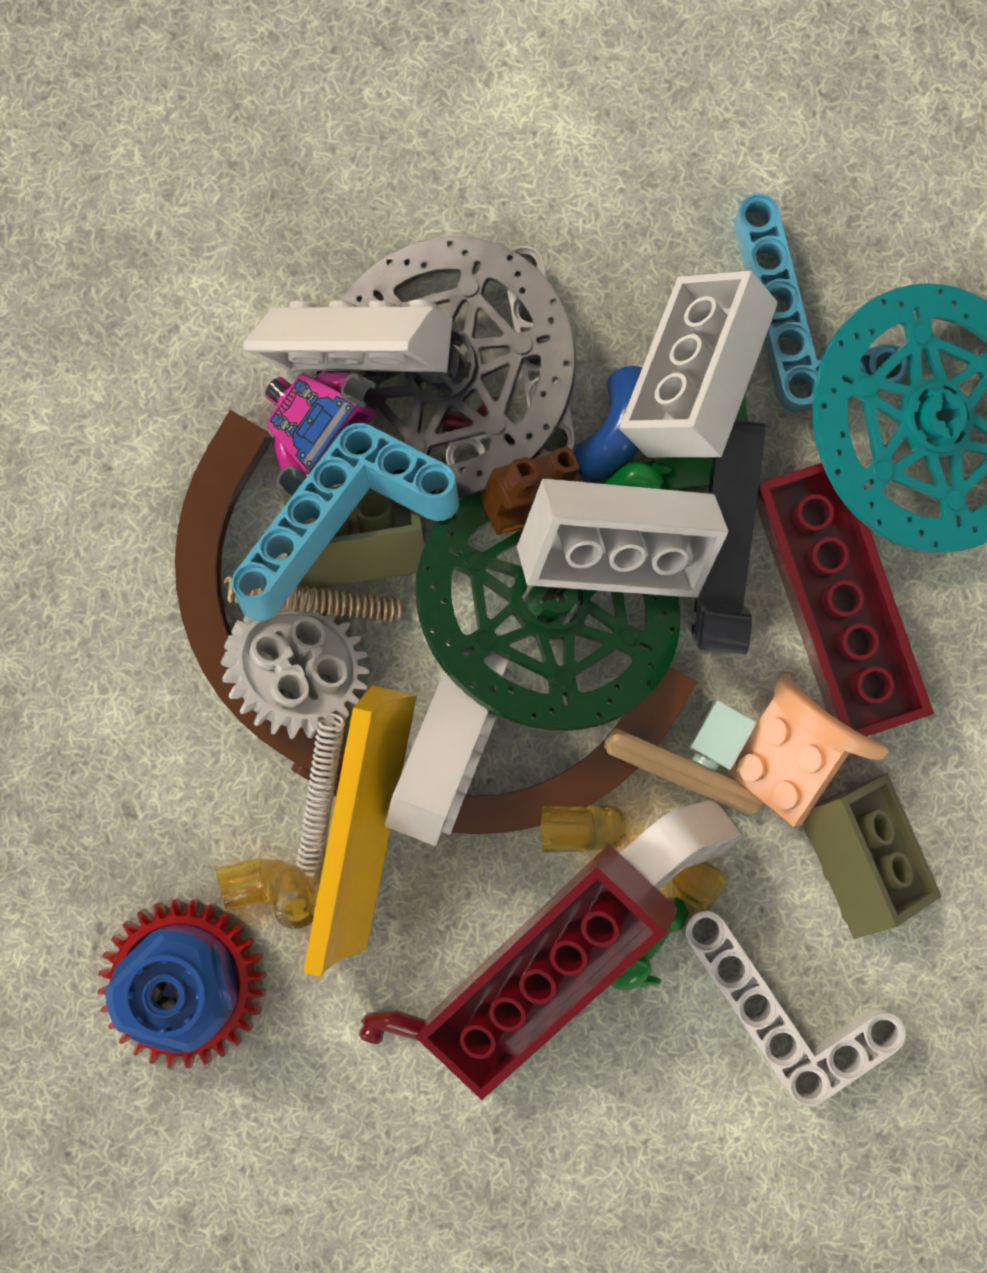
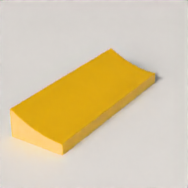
(357, 831)

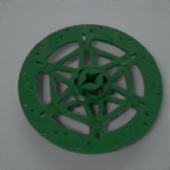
(543, 623)

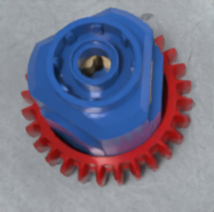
(181, 983)

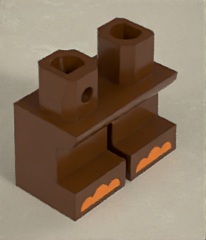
(515, 486)

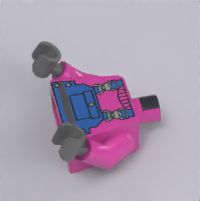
(311, 418)

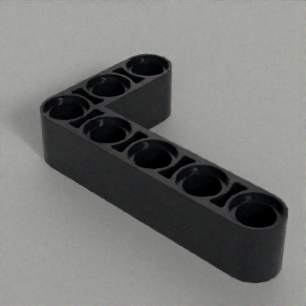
(721, 617)

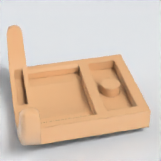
(797, 752)

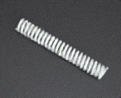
(328, 799)

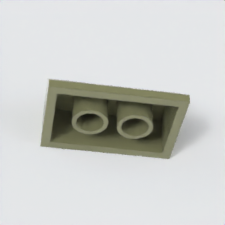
(372, 544)
(871, 857)

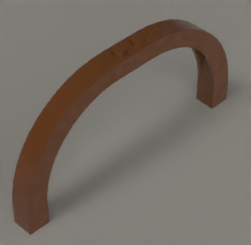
(198, 565)

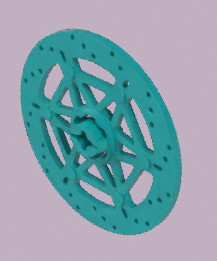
(931, 416)

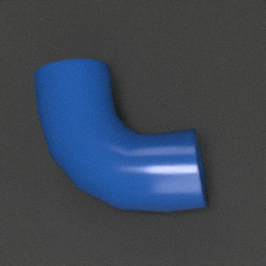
(609, 447)

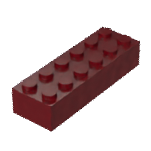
(841, 604)
(547, 972)

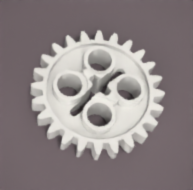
(295, 669)

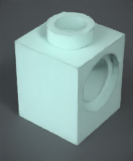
(720, 737)

